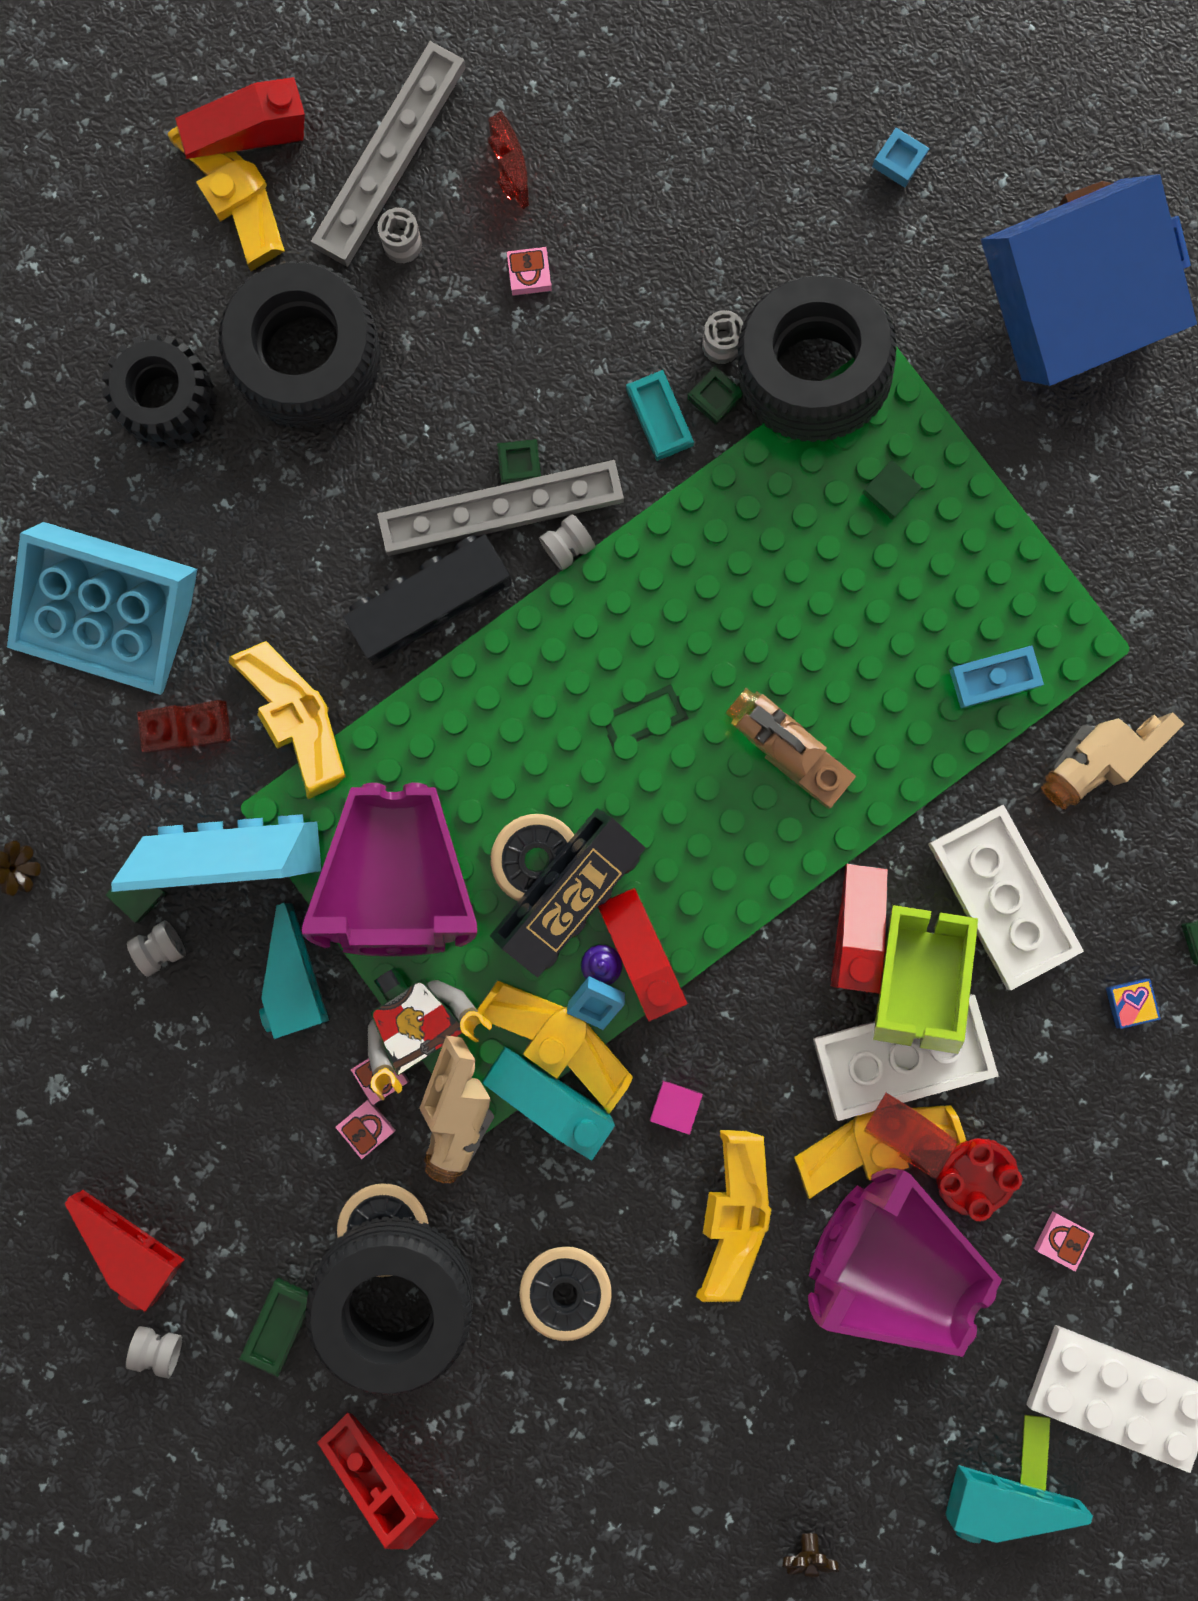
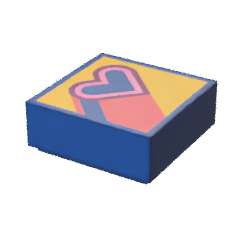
(1133, 1003)

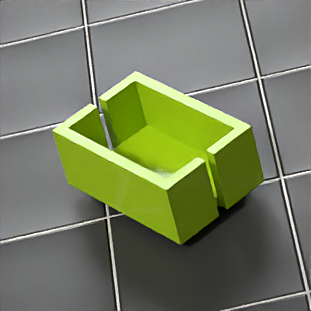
(926, 980)

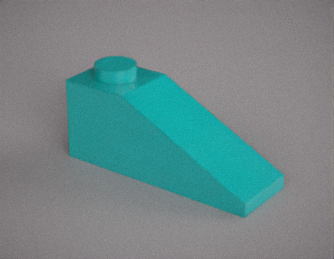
(290, 986)
(550, 1103)
(1007, 1510)

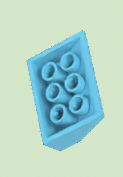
(99, 606)
(222, 854)

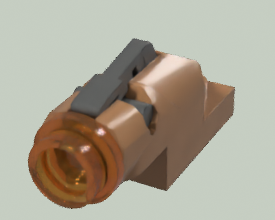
(790, 747)

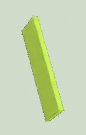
(1035, 1451)

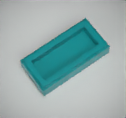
(659, 415)

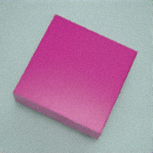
(676, 1107)

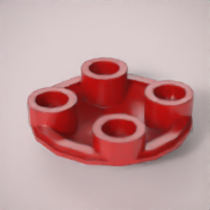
(979, 1178)

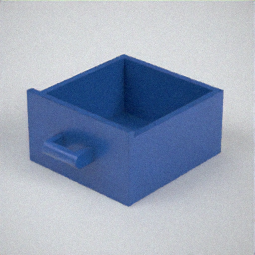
(1091, 279)

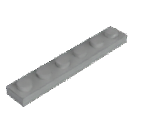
(388, 153)
(500, 507)

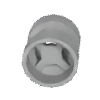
(402, 245)
(719, 345)
(567, 542)
(159, 946)
(151, 1351)

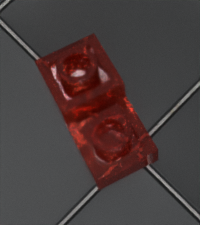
(510, 158)
(184, 726)
(911, 1135)

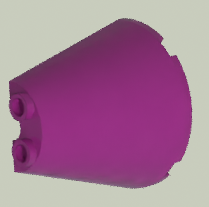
(391, 878)
(899, 1270)

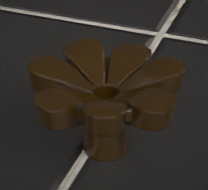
(16, 868)
(809, 1559)

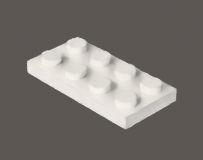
(1008, 895)
(864, 1069)
(1118, 1398)

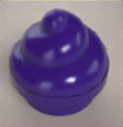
(601, 964)

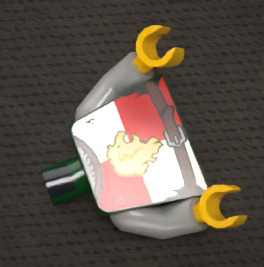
(414, 1025)

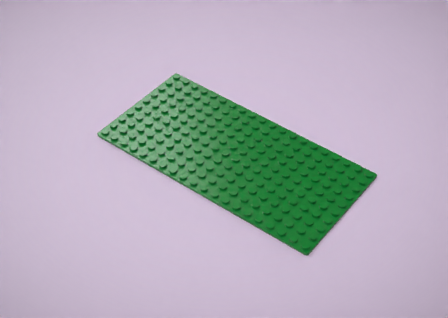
(732, 581)

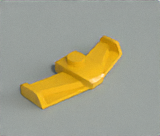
(239, 190)
(293, 715)
(558, 1041)
(852, 1147)
(736, 1217)

